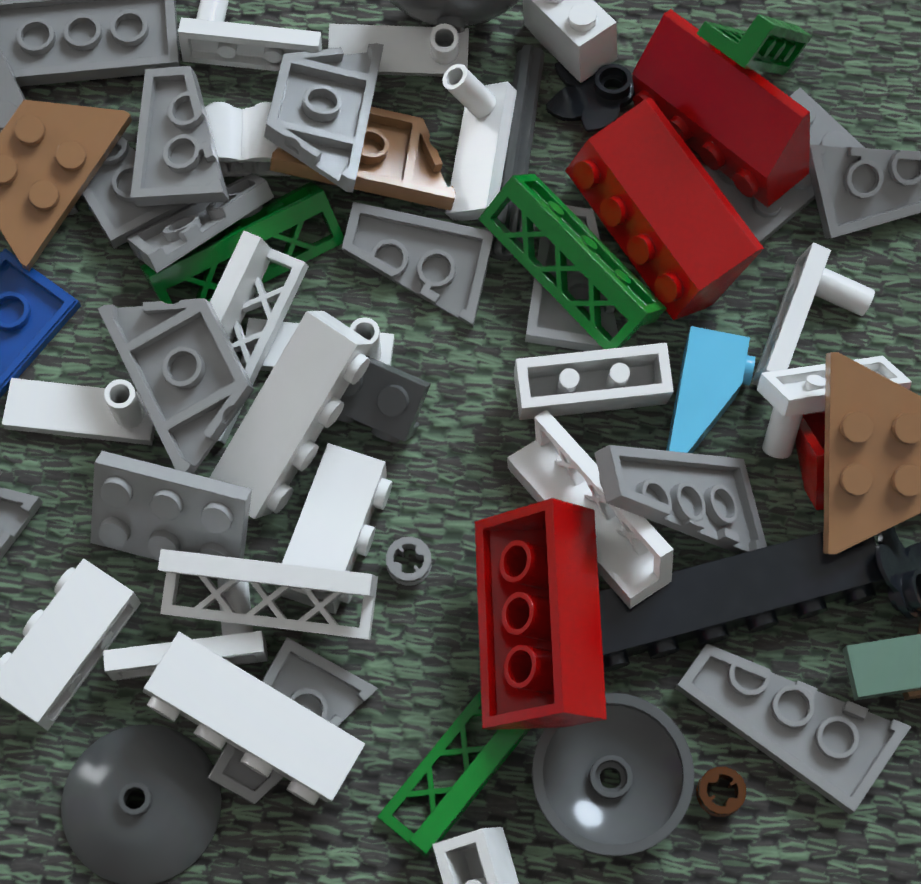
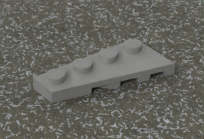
(812, 735)

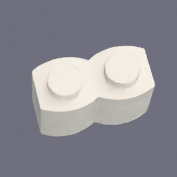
(241, 139)

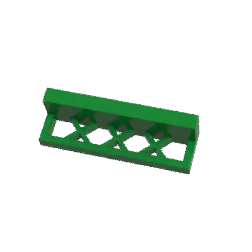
(765, 46)
(274, 218)
(585, 252)
(462, 792)

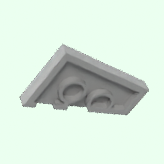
(175, 143)
(111, 202)
(195, 224)
(547, 318)

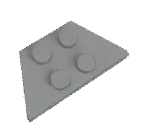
(325, 109)
(181, 372)

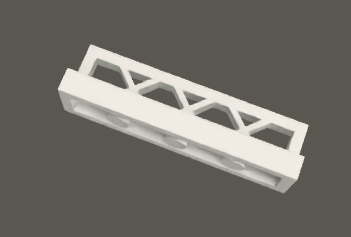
(235, 298)
(629, 549)
(267, 573)

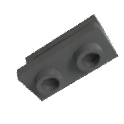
(385, 401)

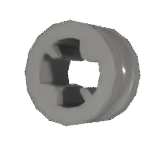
(395, 568)

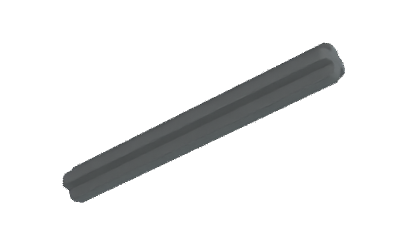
(527, 83)

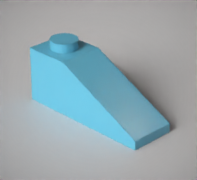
(708, 383)

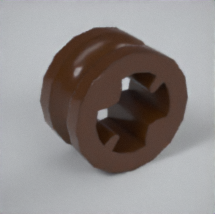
(731, 804)

